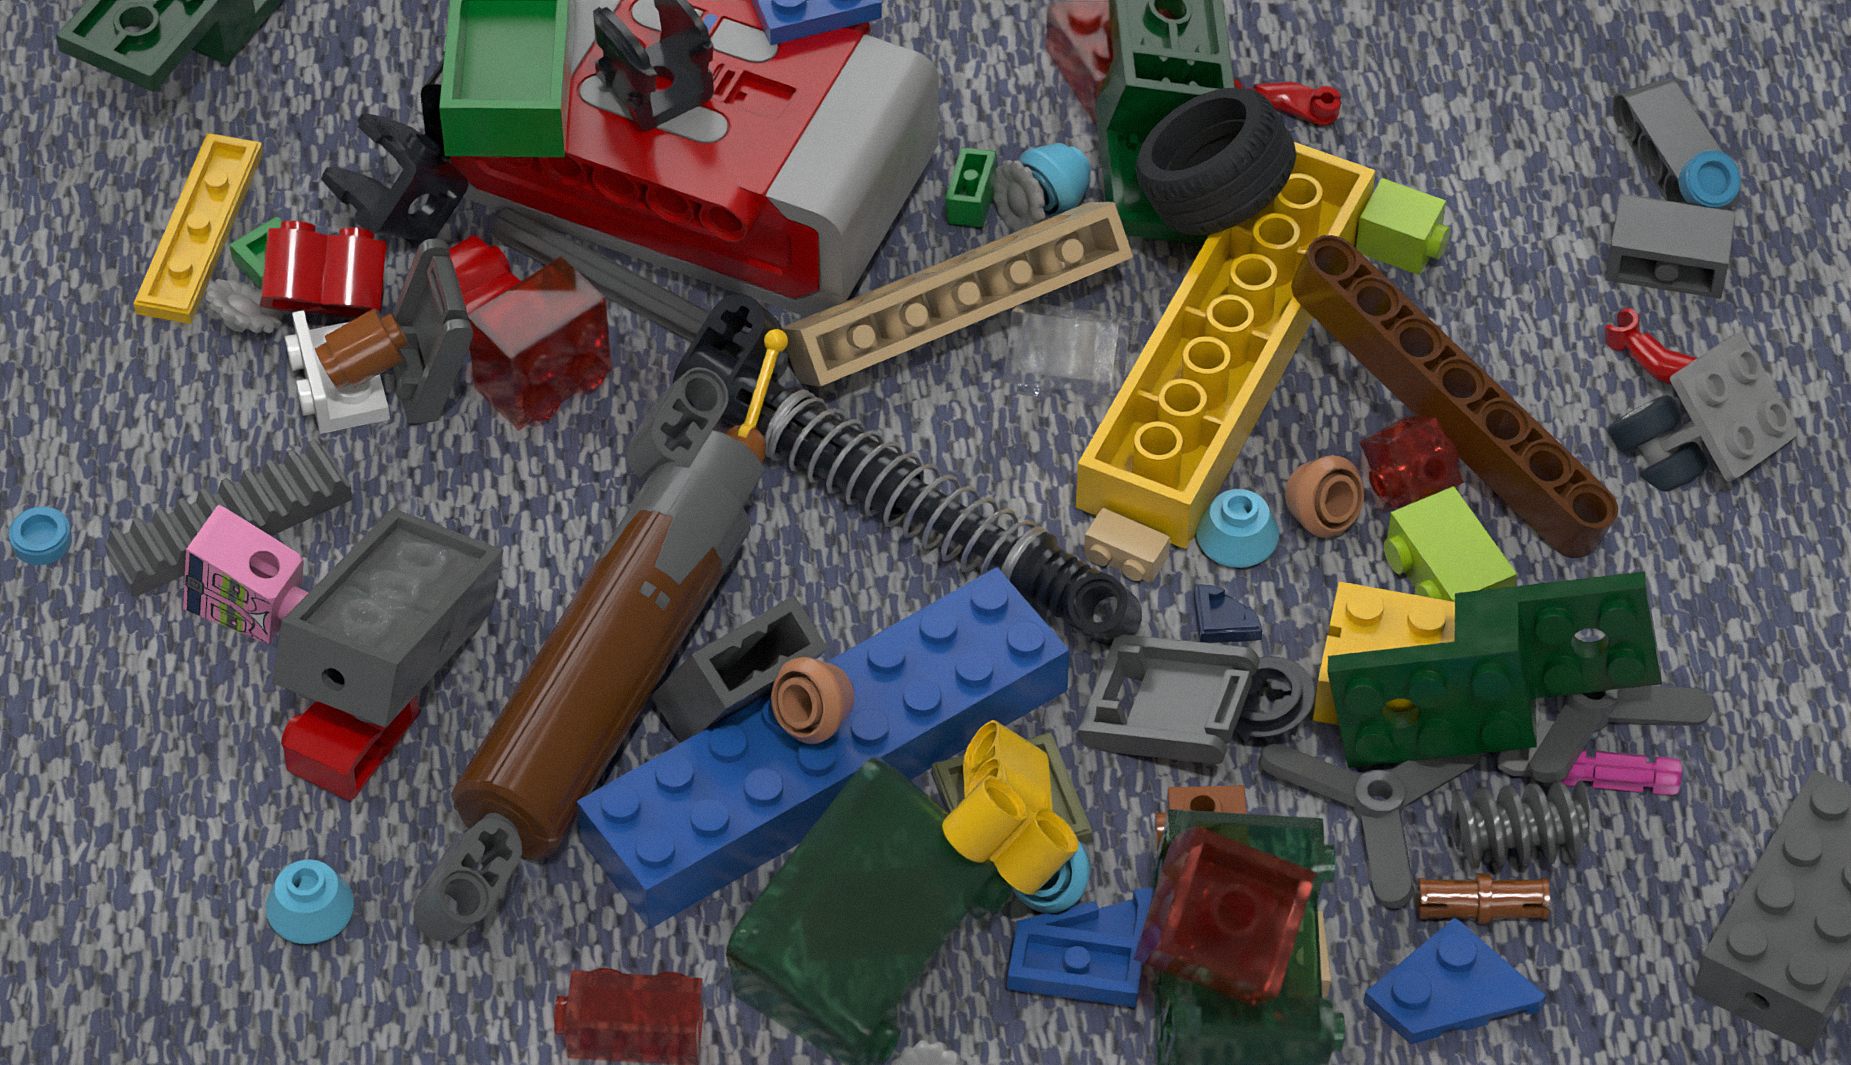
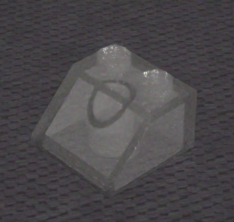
(1069, 351)

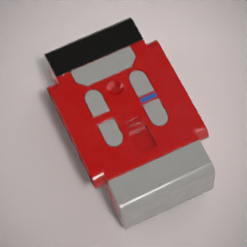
(756, 191)

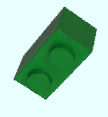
(971, 187)

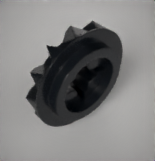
(1293, 698)

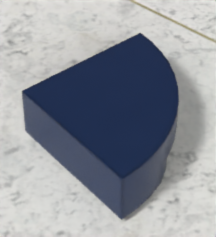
(1223, 617)

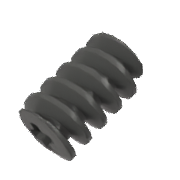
(1521, 822)

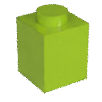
(1402, 227)

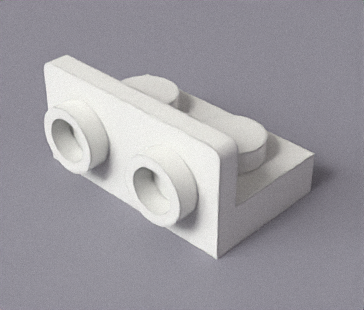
(317, 393)

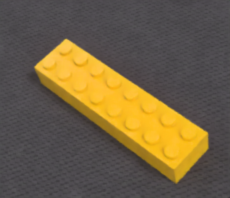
(1217, 355)

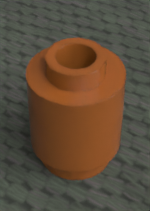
(362, 349)

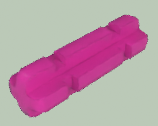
(1627, 772)

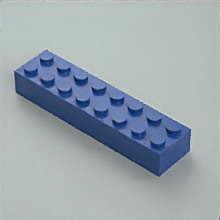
(756, 791)

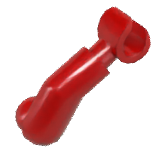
(1313, 105)
(1644, 348)

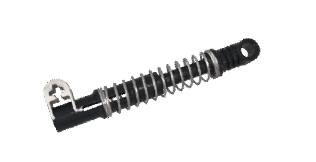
(895, 483)

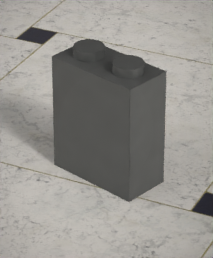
(736, 669)

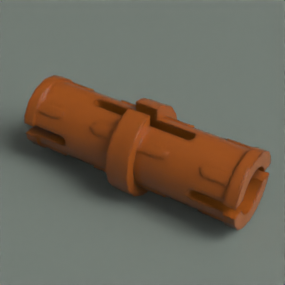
(1483, 898)

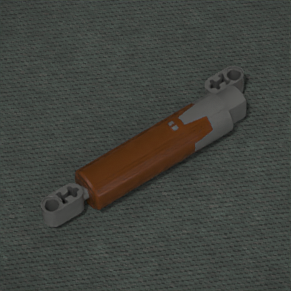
(601, 653)

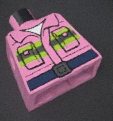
(241, 576)

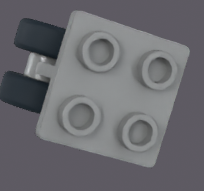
(1729, 408)

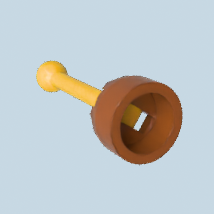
(775, 342)

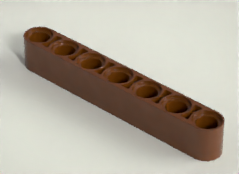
(1443, 382)

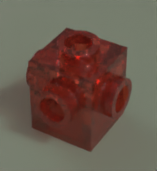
(1411, 461)

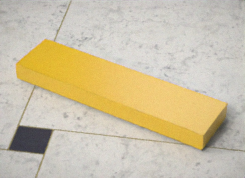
(198, 228)

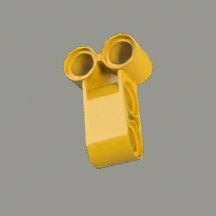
(1009, 810)

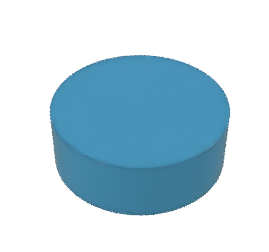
(1709, 179)
(40, 535)

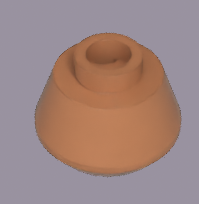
(1325, 495)
(811, 699)

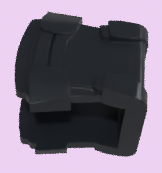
(679, 55)
(423, 173)

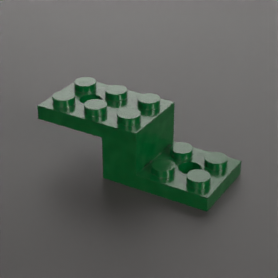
(169, 34)
(1152, 73)
(1486, 683)

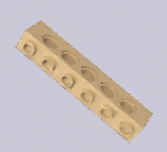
(956, 293)

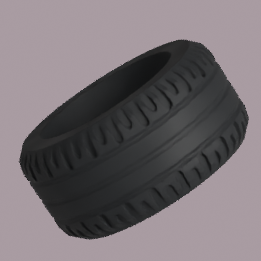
(1215, 161)

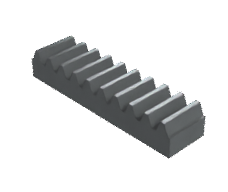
(270, 501)

